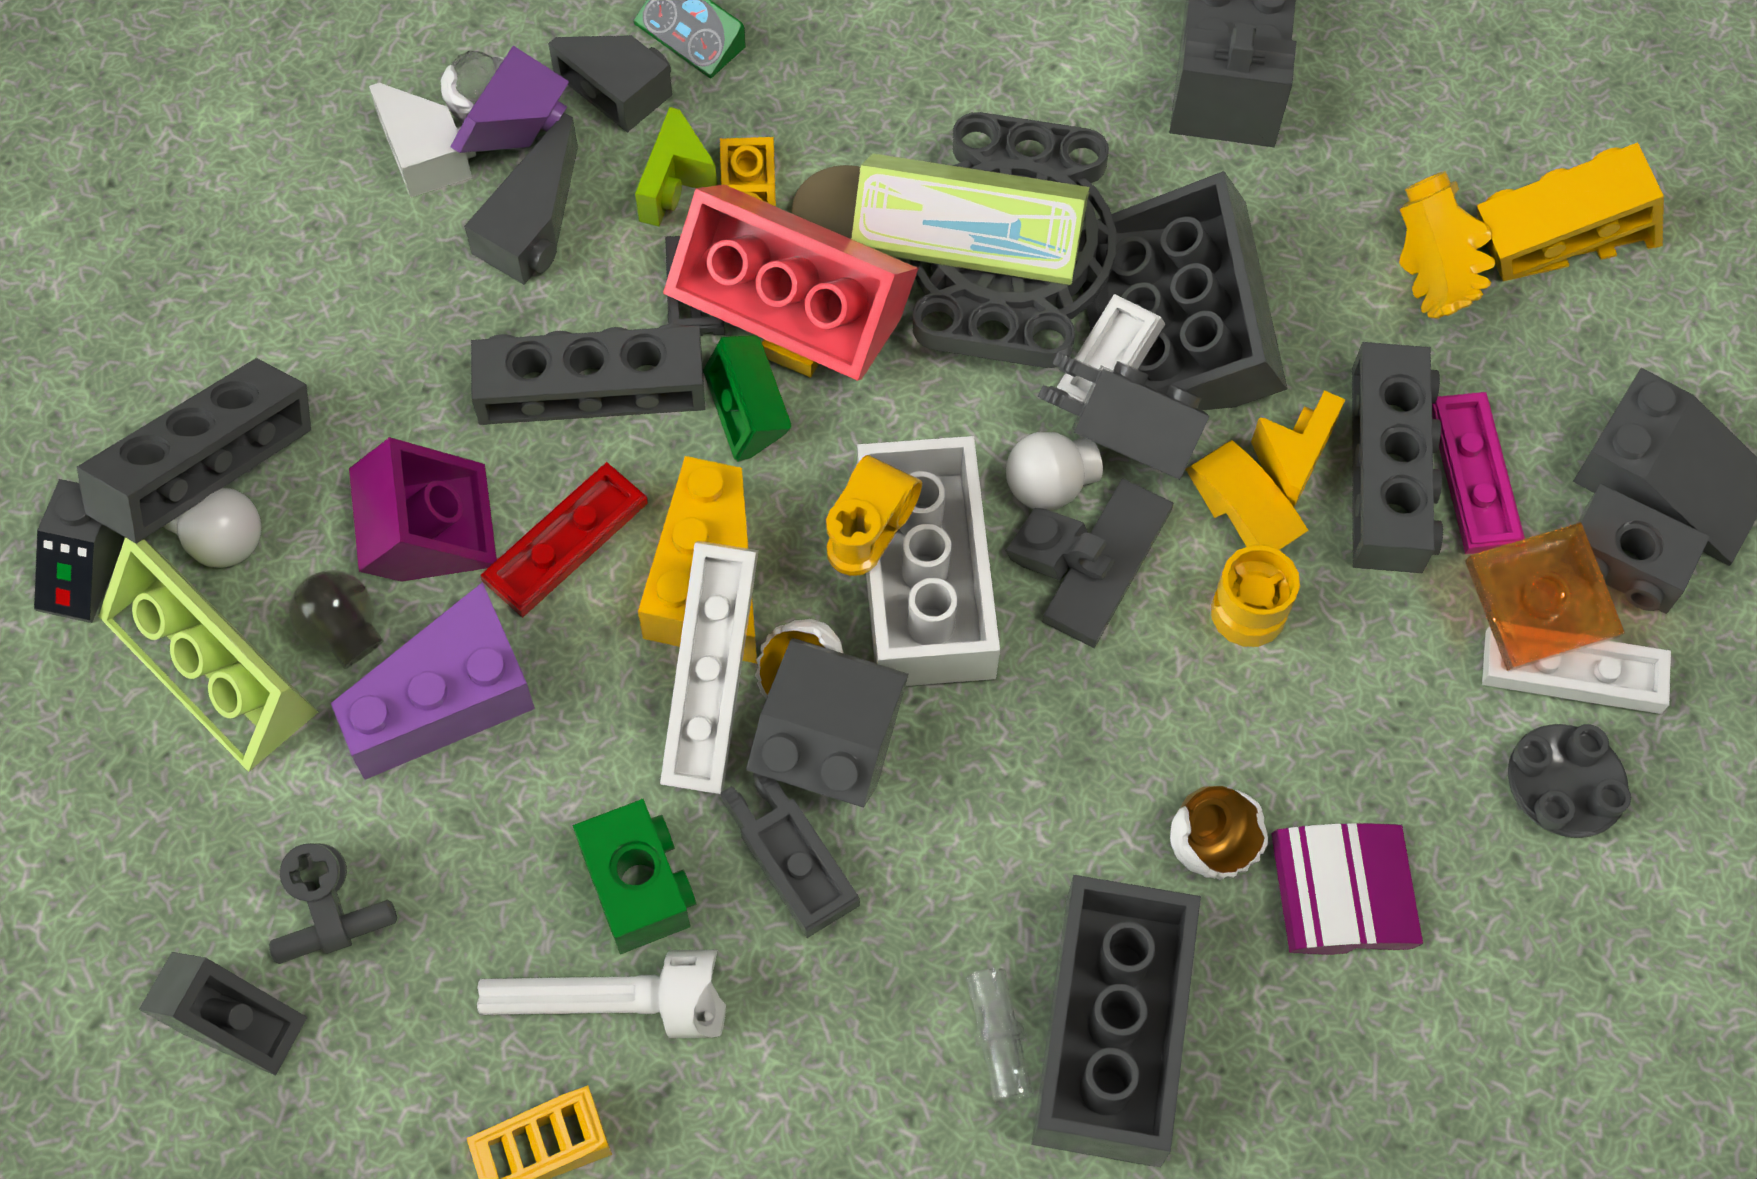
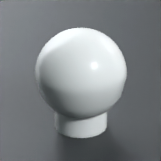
(1051, 469)
(219, 529)

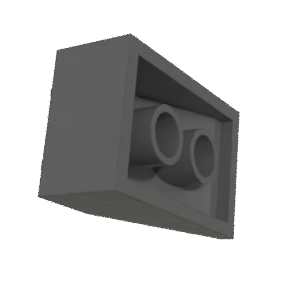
(1678, 461)

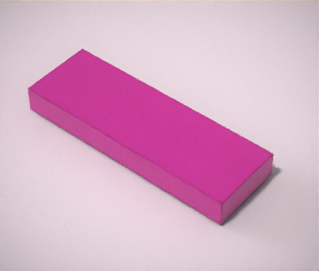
(1476, 472)

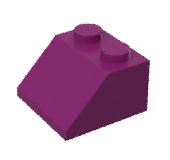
(420, 513)

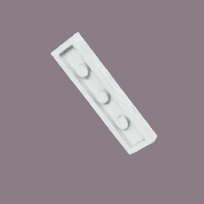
(709, 667)

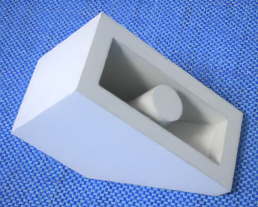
(420, 139)

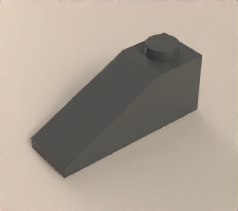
(524, 216)

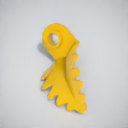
(1443, 247)

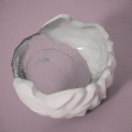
(466, 81)

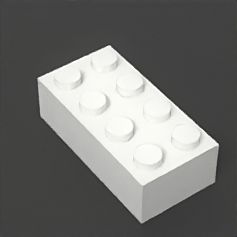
(934, 579)

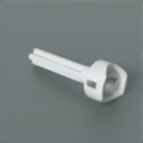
(680, 995)

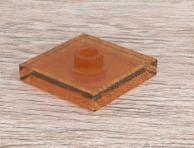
(1544, 596)

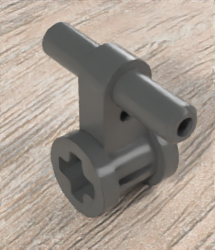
(331, 927)

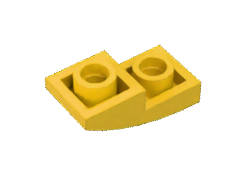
(749, 166)
(1242, 489)

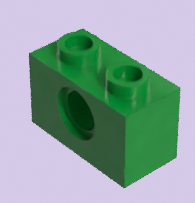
(627, 839)

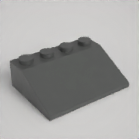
(1199, 271)

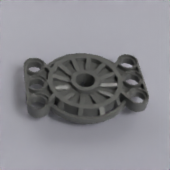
(1020, 302)

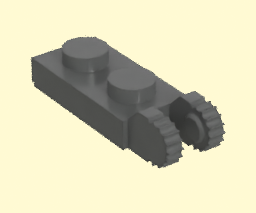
(793, 857)

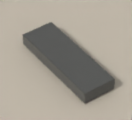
(1130, 528)

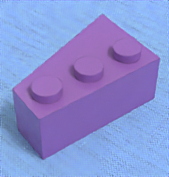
(434, 689)

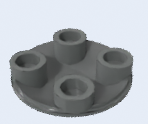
(1569, 780)

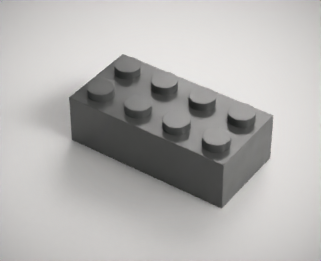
(1117, 1022)

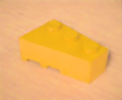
(1575, 213)
(705, 508)

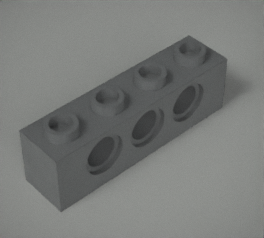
(562, 393)
(194, 450)
(1380, 535)

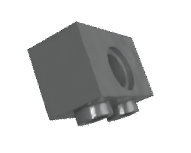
(1662, 544)

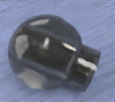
(335, 616)

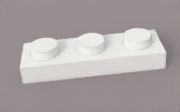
(1597, 674)

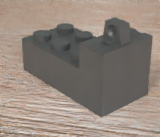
(1234, 70)

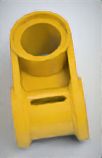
(869, 515)

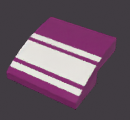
(1346, 888)

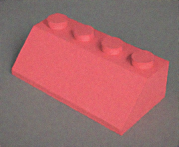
(788, 280)

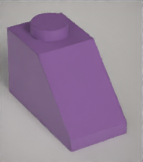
(513, 106)

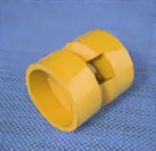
(1255, 595)

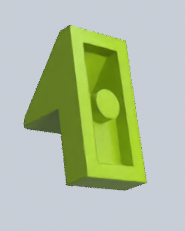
(674, 161)

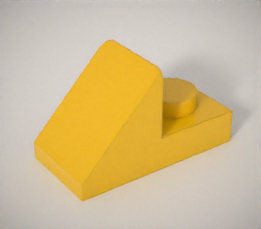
(1293, 454)

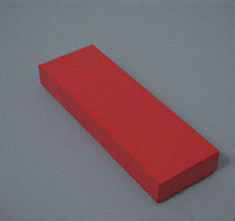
(564, 539)

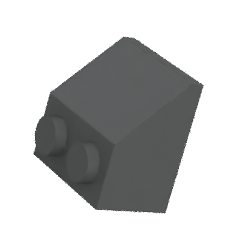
(827, 722)

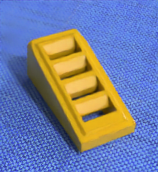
(553, 1111)

